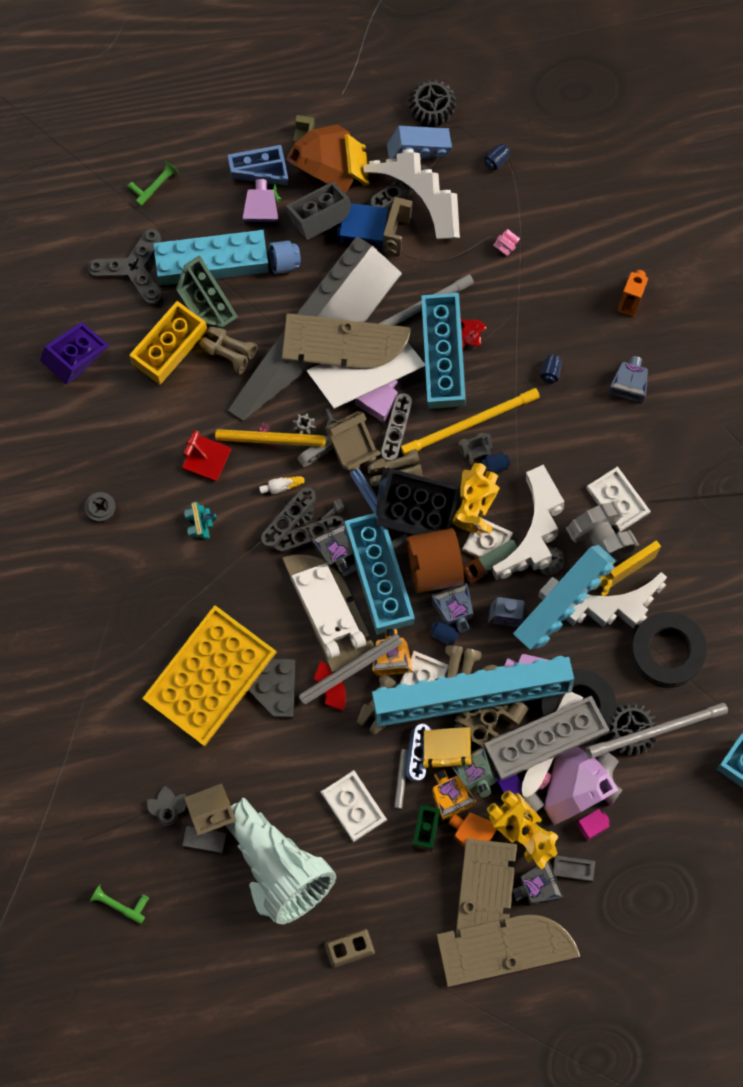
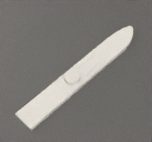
(537, 773)

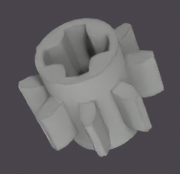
(307, 422)

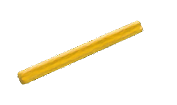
(270, 437)

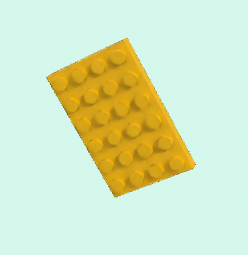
(209, 675)

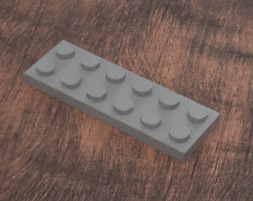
(546, 738)

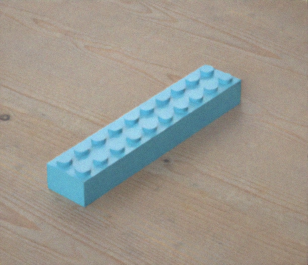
(472, 691)

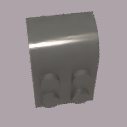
(319, 210)

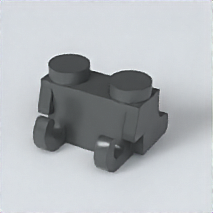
(475, 447)

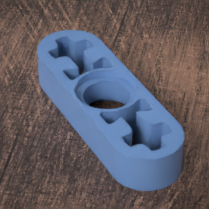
(414, 737)

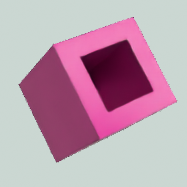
(593, 824)

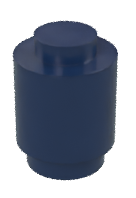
(497, 157)
(551, 369)
(496, 462)
(444, 633)

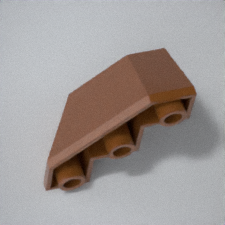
(323, 155)

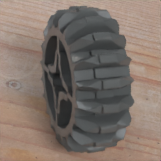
(439, 95)
(630, 721)

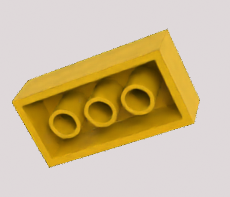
(168, 342)

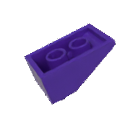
(73, 352)

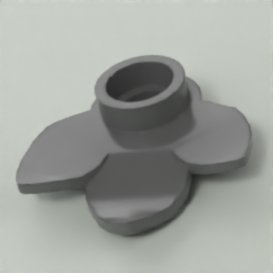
(165, 804)

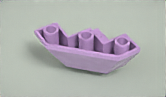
(576, 785)

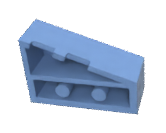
(423, 140)
(259, 164)

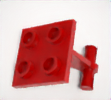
(205, 456)

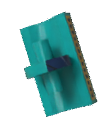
(202, 518)

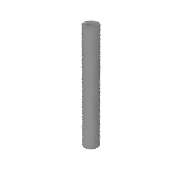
(401, 779)

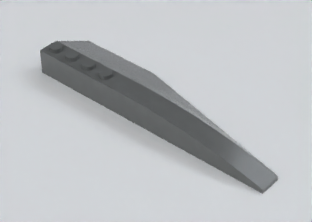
(346, 293)

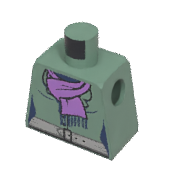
(479, 774)

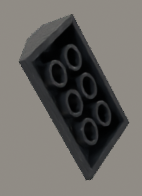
(415, 503)

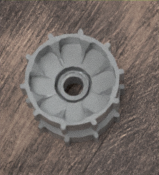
(597, 526)

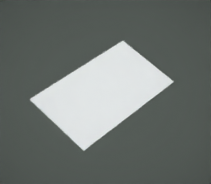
(346, 383)

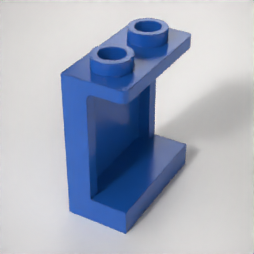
(366, 223)

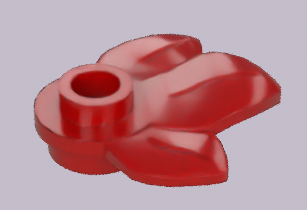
(471, 332)

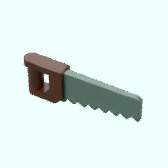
(488, 560)

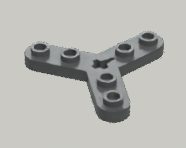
(121, 268)

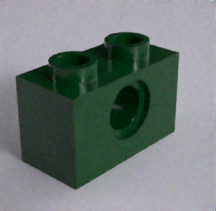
(426, 828)

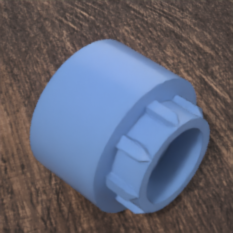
(284, 257)

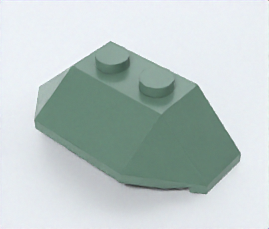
(203, 294)

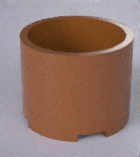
(435, 560)

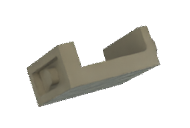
(400, 212)
(352, 441)
(210, 809)

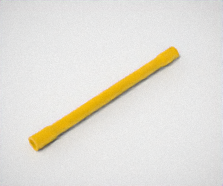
(523, 398)

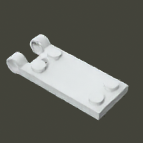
(326, 608)

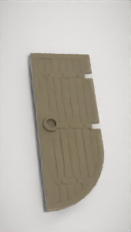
(335, 340)
(300, 563)
(485, 883)
(497, 950)

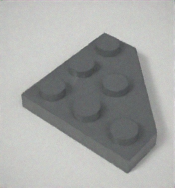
(276, 688)

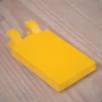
(629, 566)

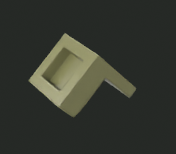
(303, 125)

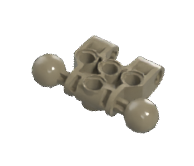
(510, 712)

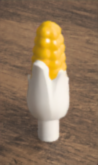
(281, 484)

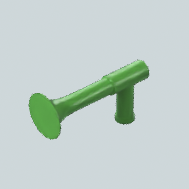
(144, 196)
(126, 911)

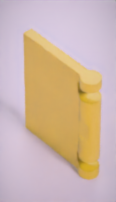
(356, 159)
(447, 747)

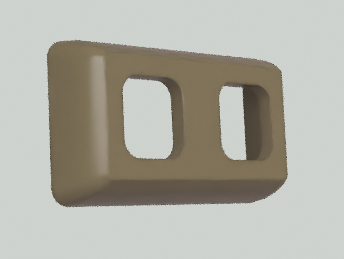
(352, 954)

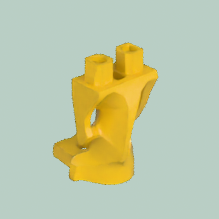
(473, 490)
(538, 842)

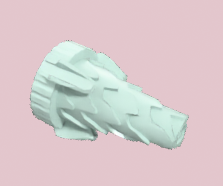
(286, 876)

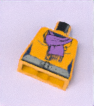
(395, 661)
(451, 795)

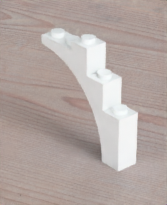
(441, 204)
(543, 528)
(603, 609)

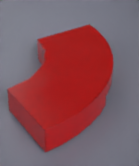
(336, 695)

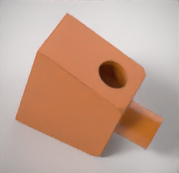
(634, 287)
(472, 828)

